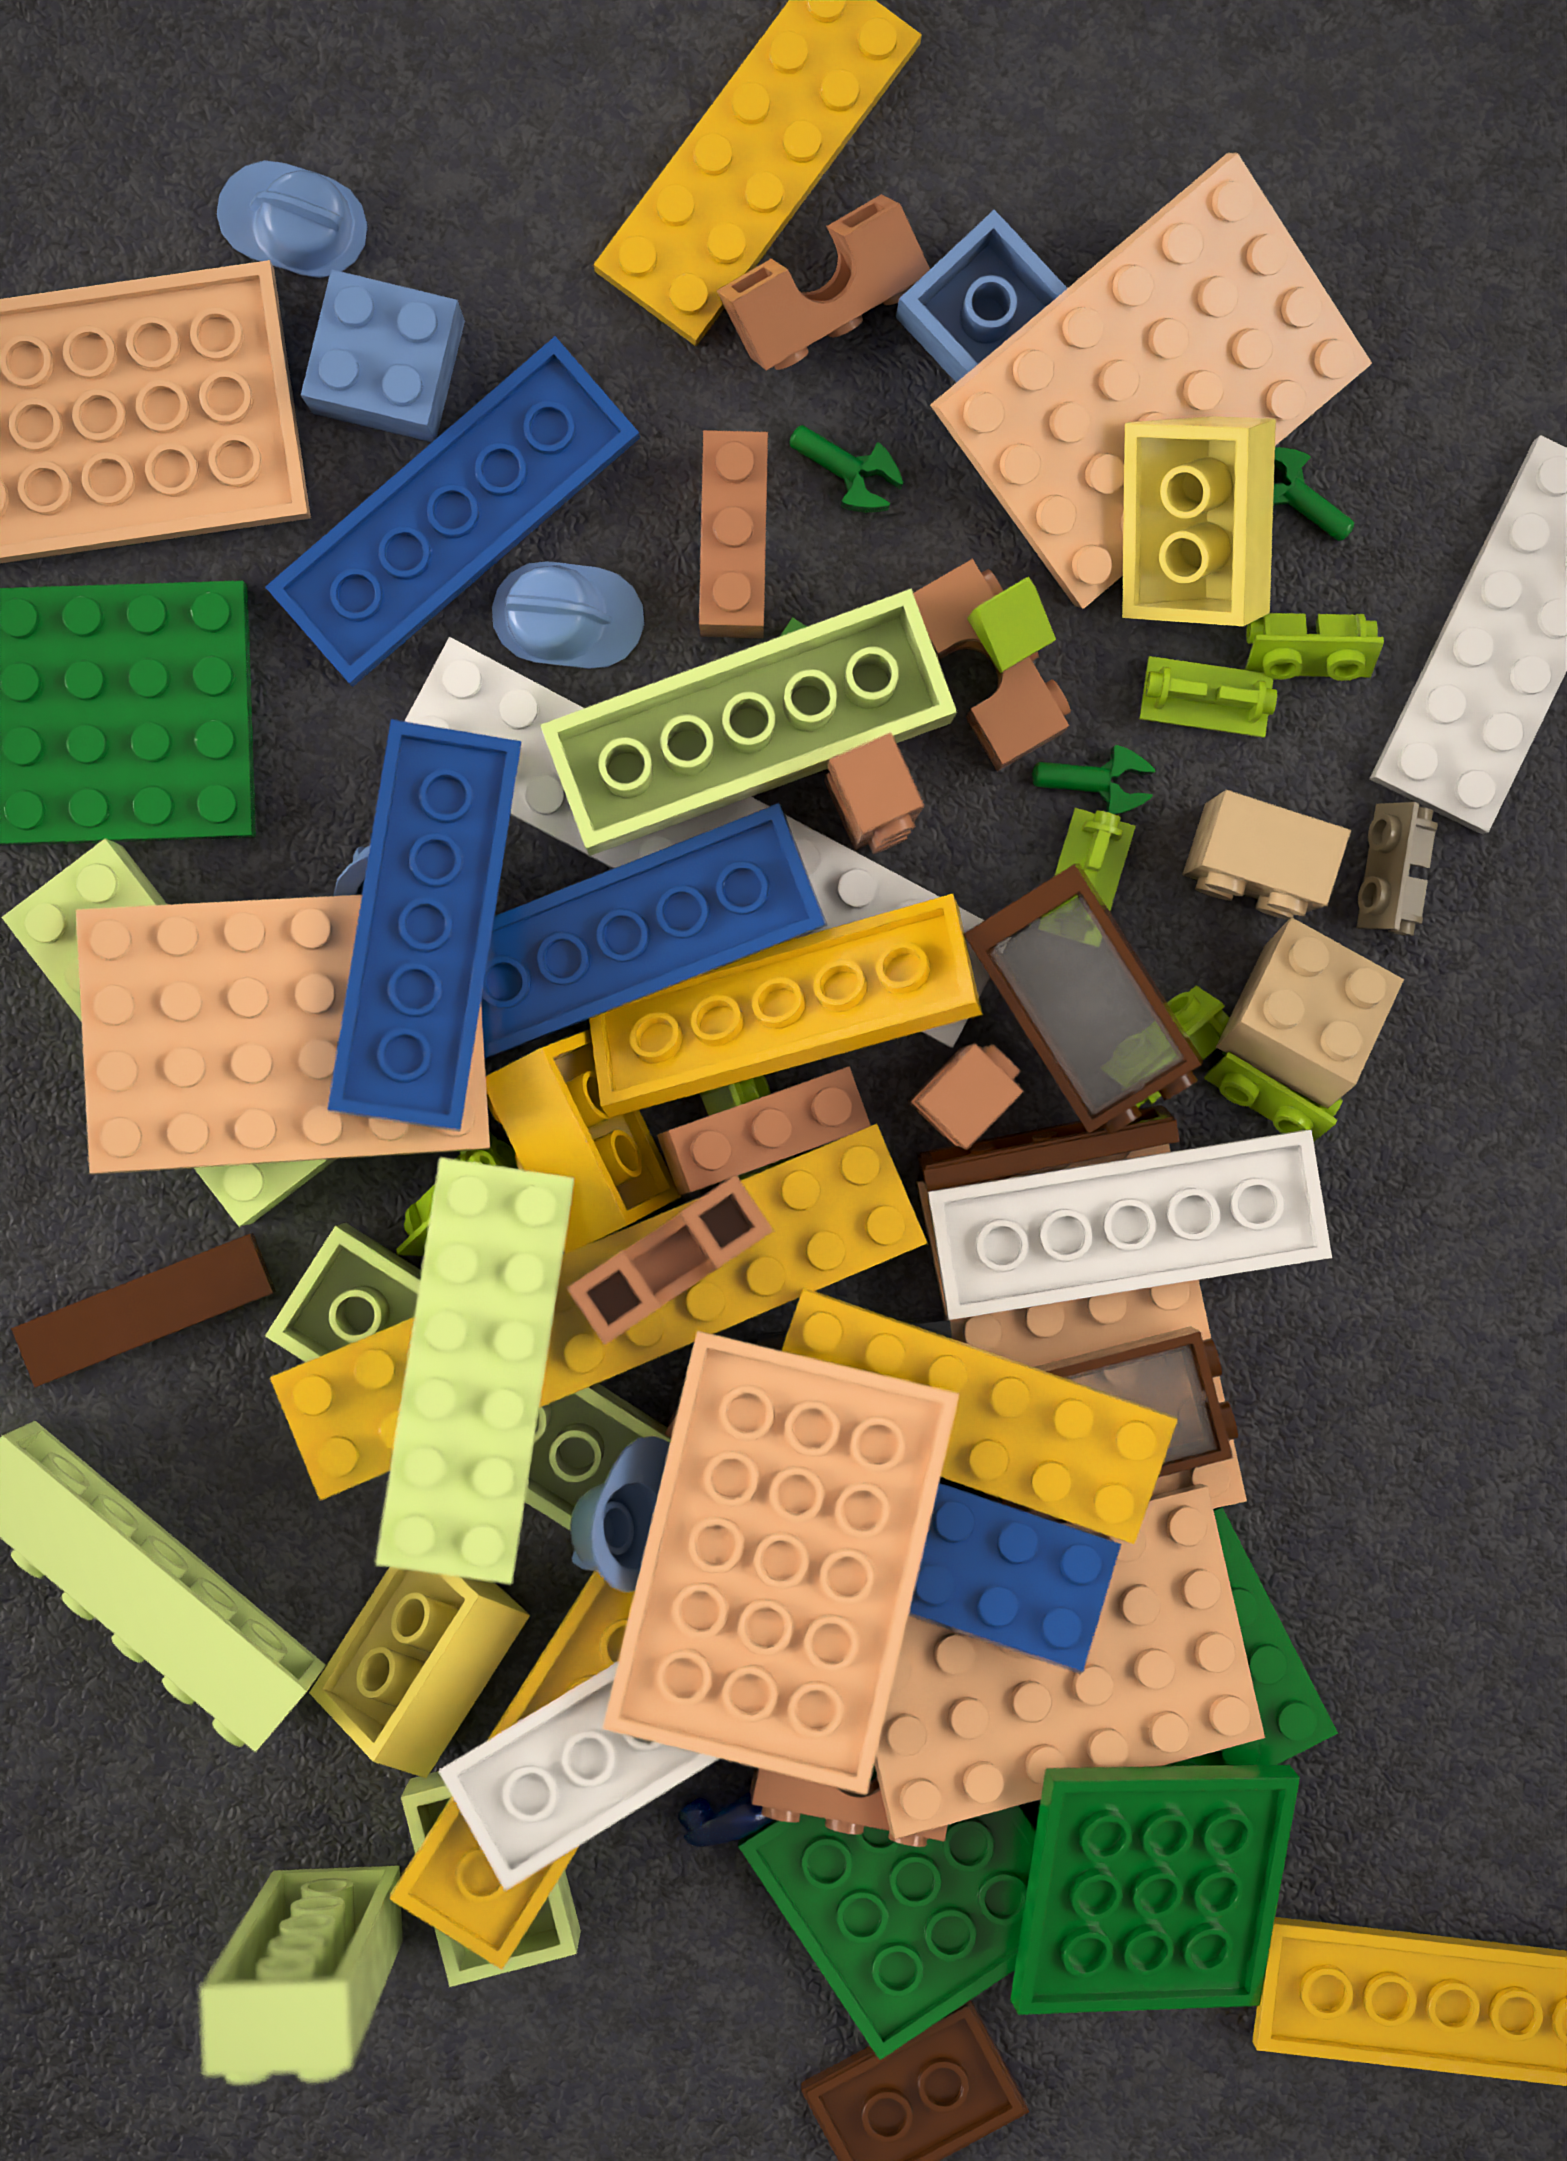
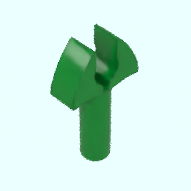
(849, 468)
(1305, 499)
(1097, 778)

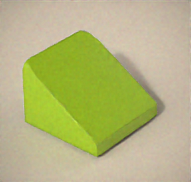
(1012, 625)

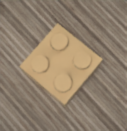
(1265, 855)
(1310, 1013)

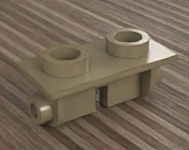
(1397, 839)

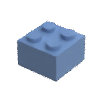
(977, 296)
(383, 356)

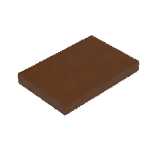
(920, 2098)

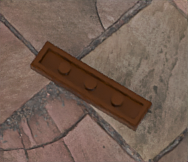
(1042, 1149)
(143, 1310)

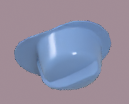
(292, 218)
(567, 615)
(615, 1518)

